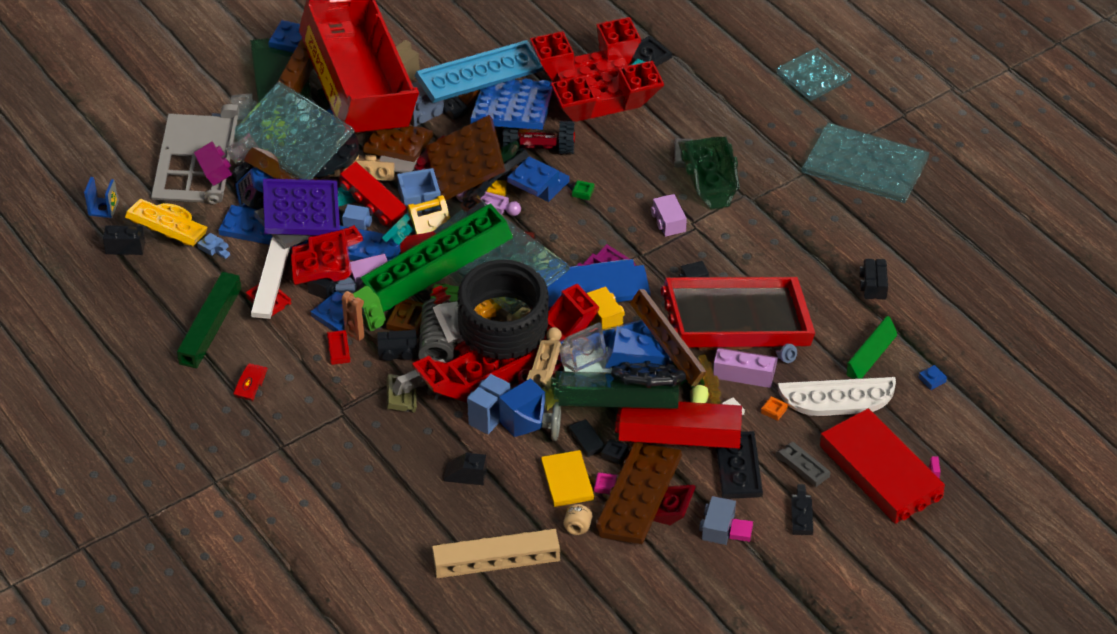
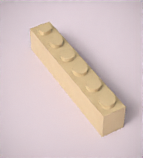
(496, 553)

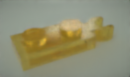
(710, 380)

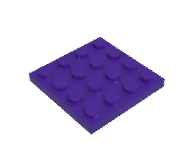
(300, 206)

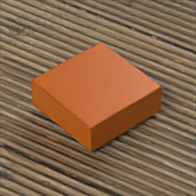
(774, 408)

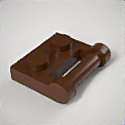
(403, 315)

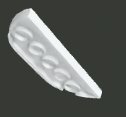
(837, 396)

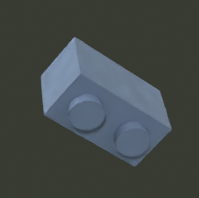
(718, 520)

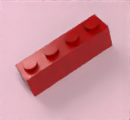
(372, 195)

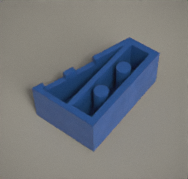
(633, 348)

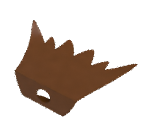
(267, 163)

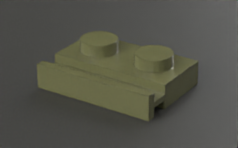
(402, 402)

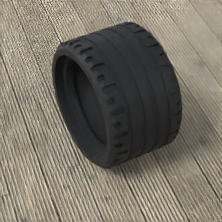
(509, 280)

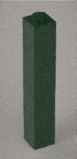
(209, 320)

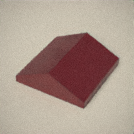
(674, 504)

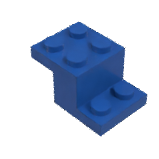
(538, 179)

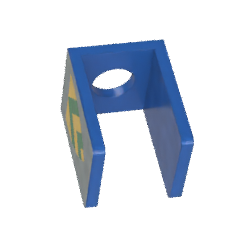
(94, 202)

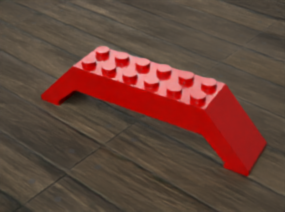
(463, 375)

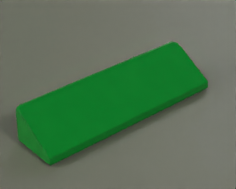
(872, 349)

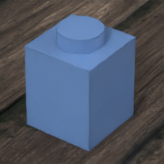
(357, 216)

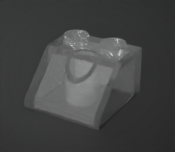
(583, 348)

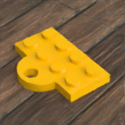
(167, 219)

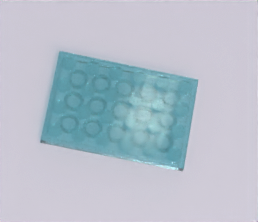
(294, 131)
(866, 162)

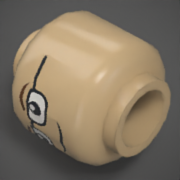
(577, 519)

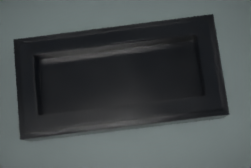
(586, 437)

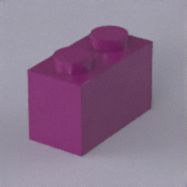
(213, 163)

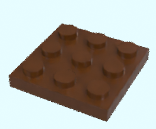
(399, 143)

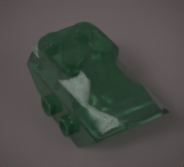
(712, 169)

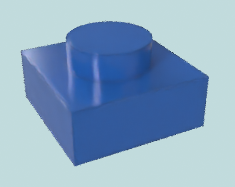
(932, 377)

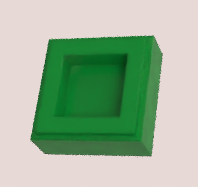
(583, 190)

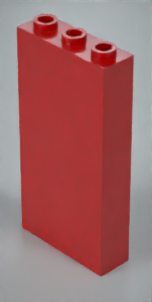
(688, 425)
(882, 466)

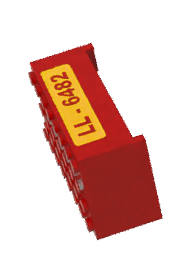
(359, 66)

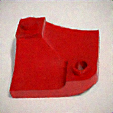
(322, 258)

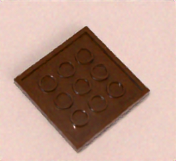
(466, 157)

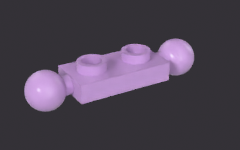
(499, 202)

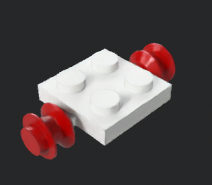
(448, 318)

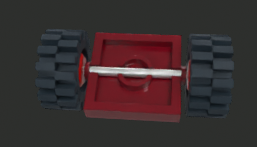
(546, 139)

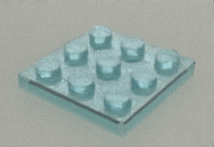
(813, 74)

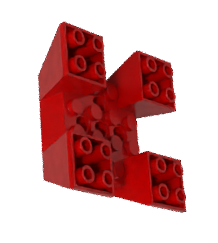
(600, 80)

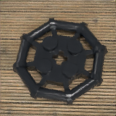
(648, 374)

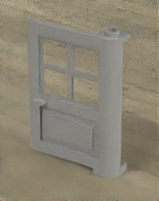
(183, 137)

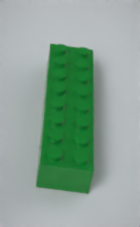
(438, 256)

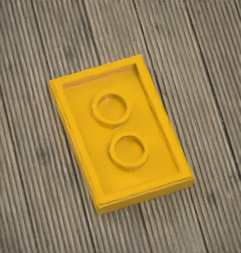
(567, 478)

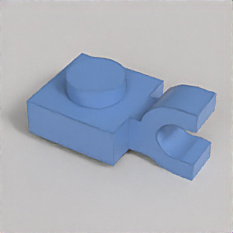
(212, 244)

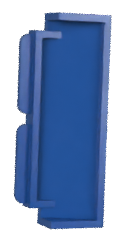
(618, 276)

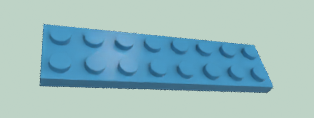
(479, 71)

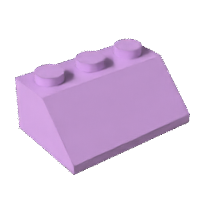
(745, 367)

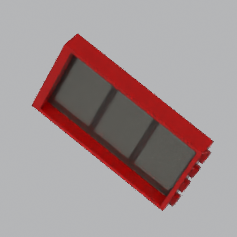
(738, 311)

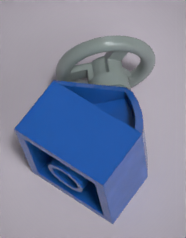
(525, 410)

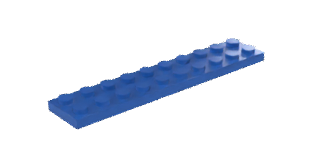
(243, 225)

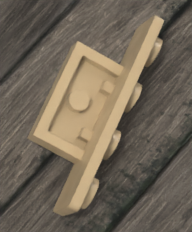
(377, 169)

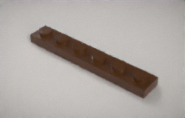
(667, 337)

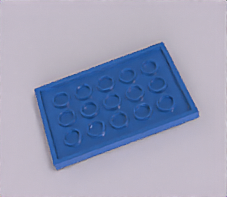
(515, 103)

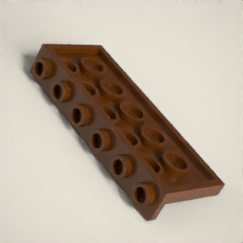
(638, 493)

